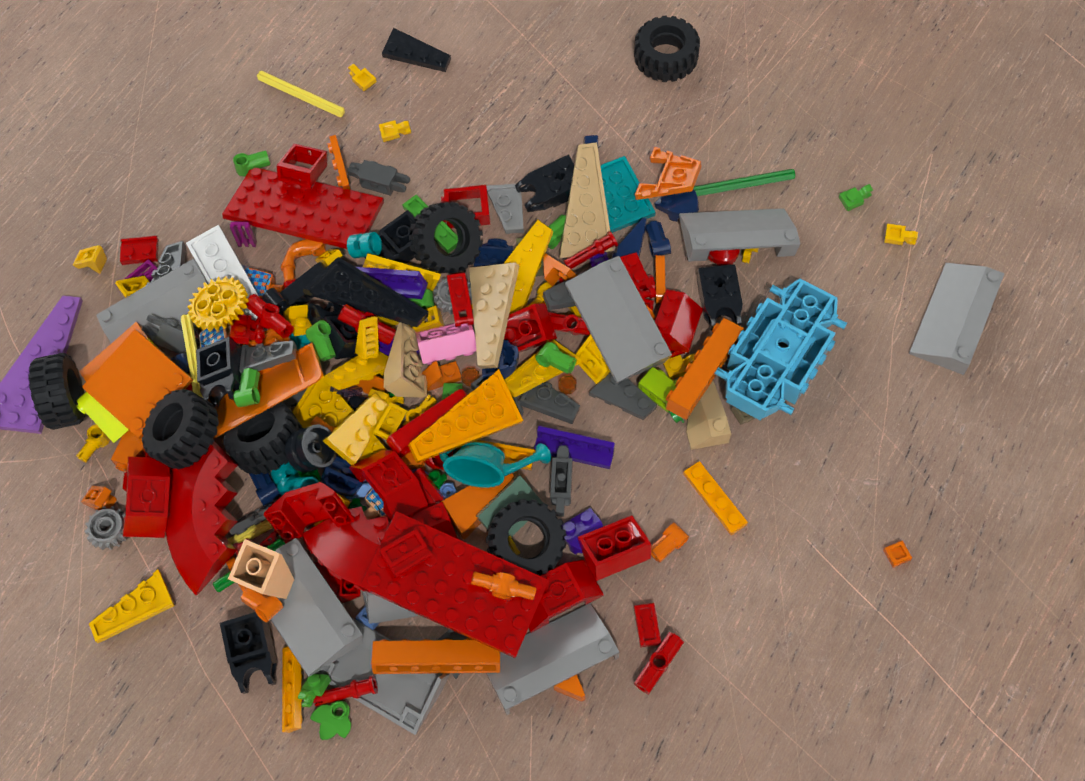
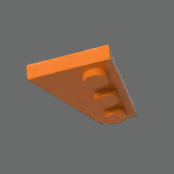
(338, 162)

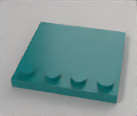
(620, 189)

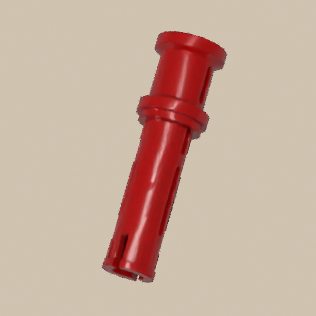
(598, 247)
(354, 689)

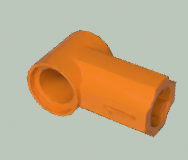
(671, 539)
(264, 605)

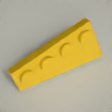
(375, 261)
(356, 370)
(355, 432)
(141, 604)

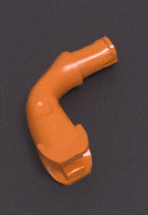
(298, 249)

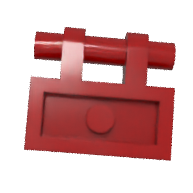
(242, 329)

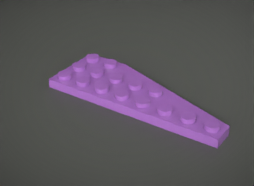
(53, 337)

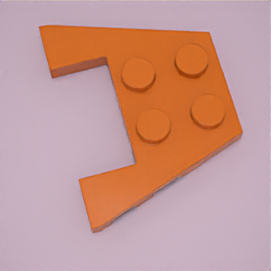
(677, 176)

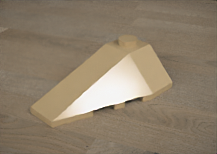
(403, 367)
(708, 421)

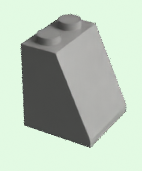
(382, 610)

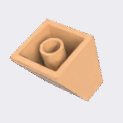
(262, 570)

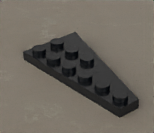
(350, 286)

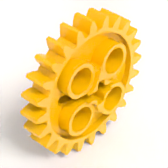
(218, 303)

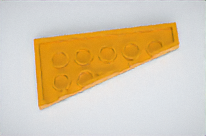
(474, 417)

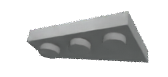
(508, 206)

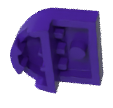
(580, 525)

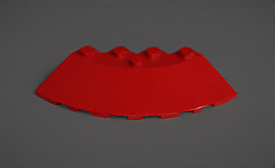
(199, 517)
(349, 547)

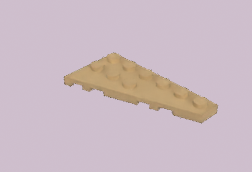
(587, 206)
(491, 301)

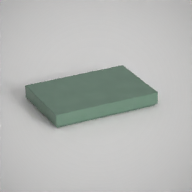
(513, 492)

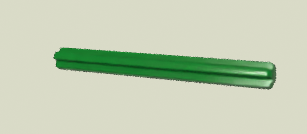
(744, 182)

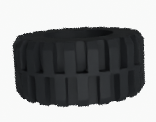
(672, 32)
(466, 229)
(54, 390)
(180, 429)
(261, 441)
(539, 515)

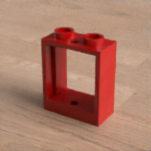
(297, 175)
(470, 193)

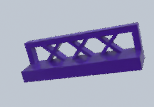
(399, 281)
(581, 448)

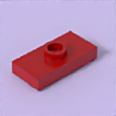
(647, 625)

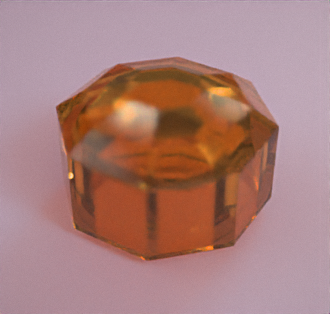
(469, 375)
(567, 384)

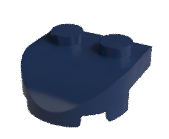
(677, 204)
(493, 253)
(507, 363)
(340, 478)

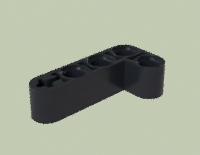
(293, 294)

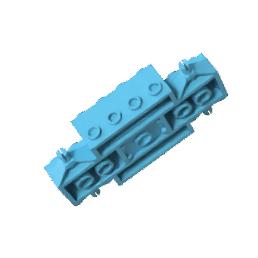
(765, 372)

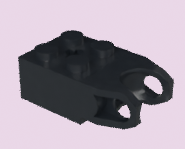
(549, 183)
(396, 239)
(719, 293)
(342, 336)
(219, 370)
(251, 655)

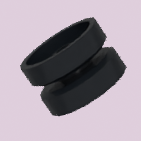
(307, 450)

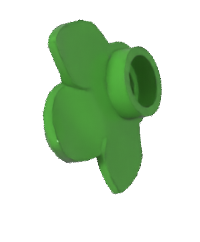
(330, 722)

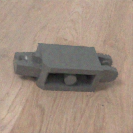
(378, 177)
(168, 334)
(561, 480)

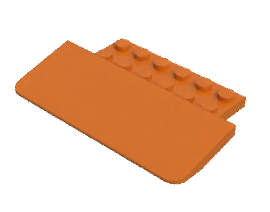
(274, 384)

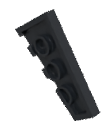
(413, 51)

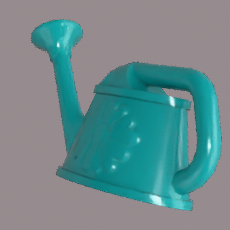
(484, 464)

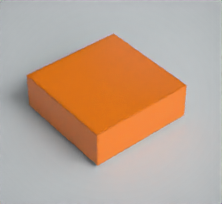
(897, 554)

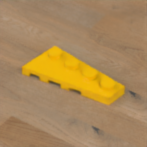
(533, 374)

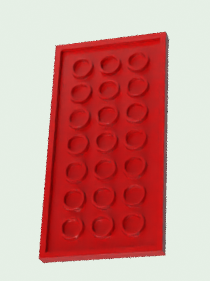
(313, 213)
(444, 592)

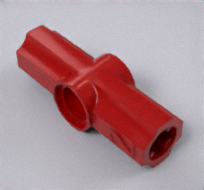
(269, 316)
(352, 317)
(563, 324)
(651, 674)

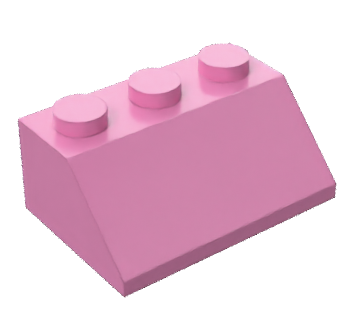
(446, 342)

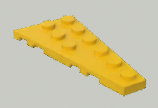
(528, 257)
(332, 409)

